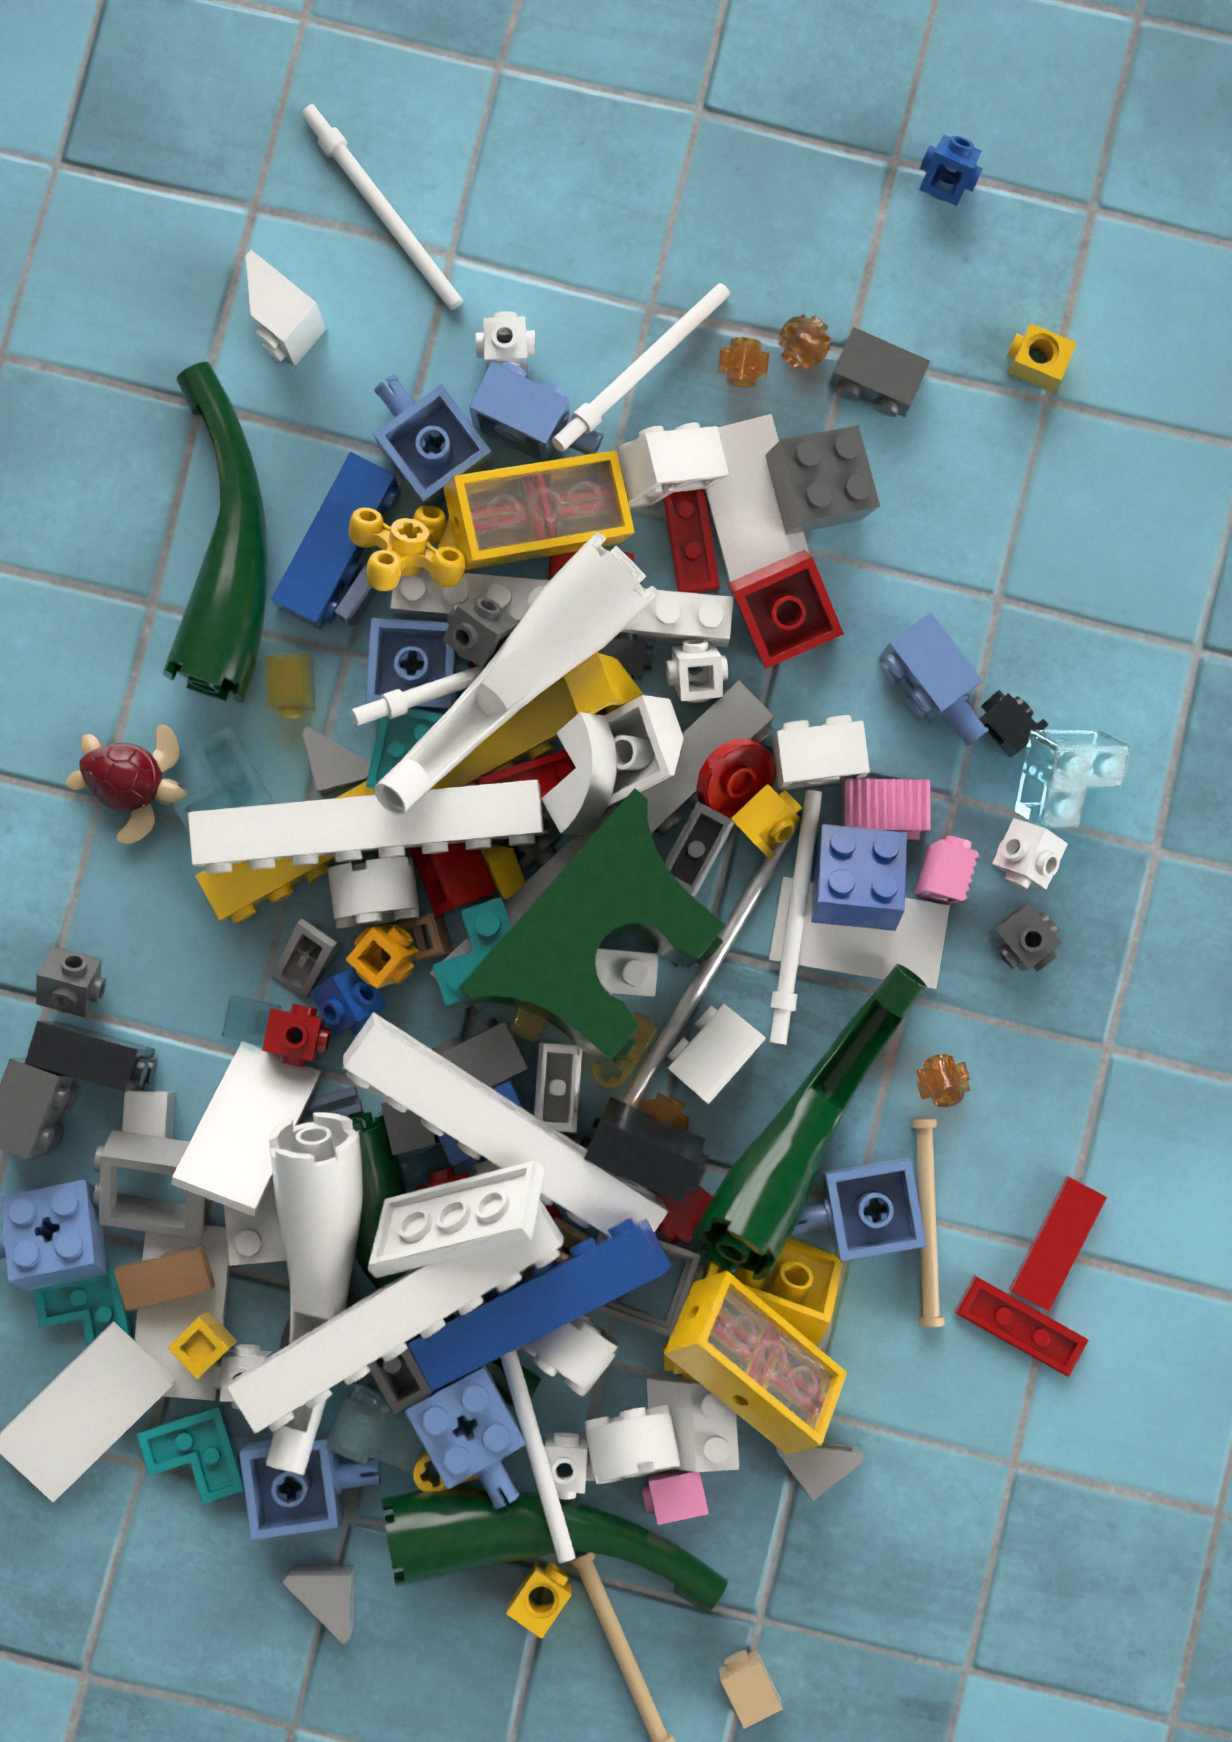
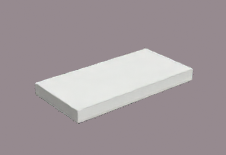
(746, 503)
(868, 951)
(230, 1148)
(457, 1219)
(164, 1322)
(83, 1411)

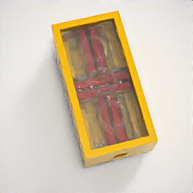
(538, 509)
(756, 1363)

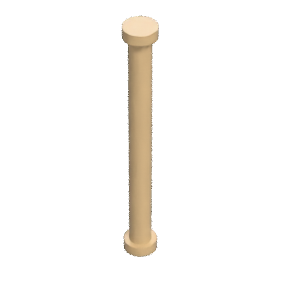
(926, 1197)
(620, 1647)

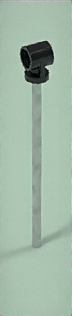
(702, 977)

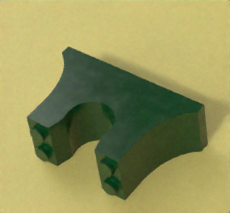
(551, 951)

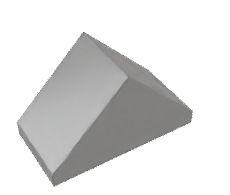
(332, 764)
(306, 958)
(821, 1466)
(326, 1594)

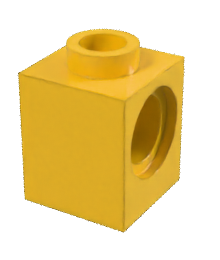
(1056, 348)
(202, 1344)
(537, 1616)

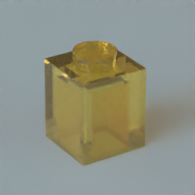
(290, 684)

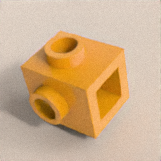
(370, 955)

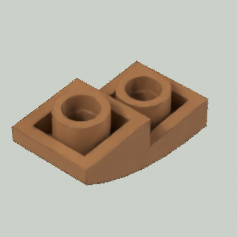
(164, 1278)

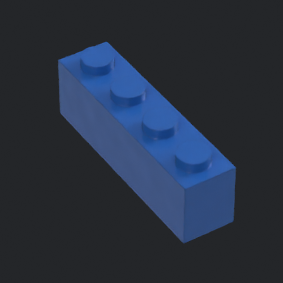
(326, 554)

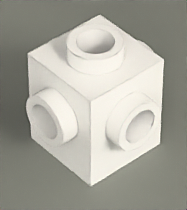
(506, 327)
(705, 681)
(1029, 855)
(233, 1362)
(574, 1451)

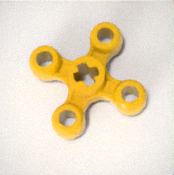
(406, 547)

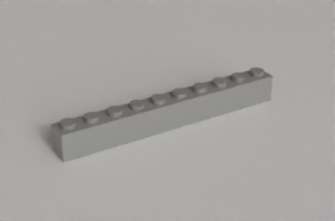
(729, 718)

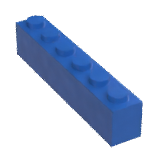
(542, 1302)

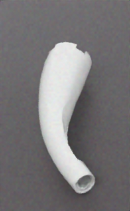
(564, 626)
(319, 1217)

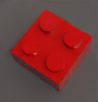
(785, 608)

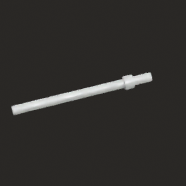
(334, 146)
(589, 415)
(397, 702)
(784, 998)
(537, 1457)

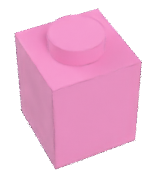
(675, 1496)

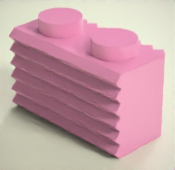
(887, 805)
(947, 871)

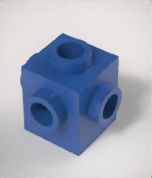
(950, 169)
(347, 1001)

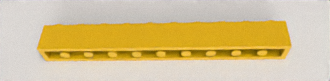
(523, 735)

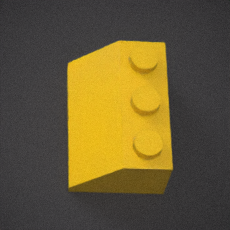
(799, 1287)

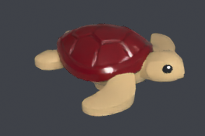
(130, 779)

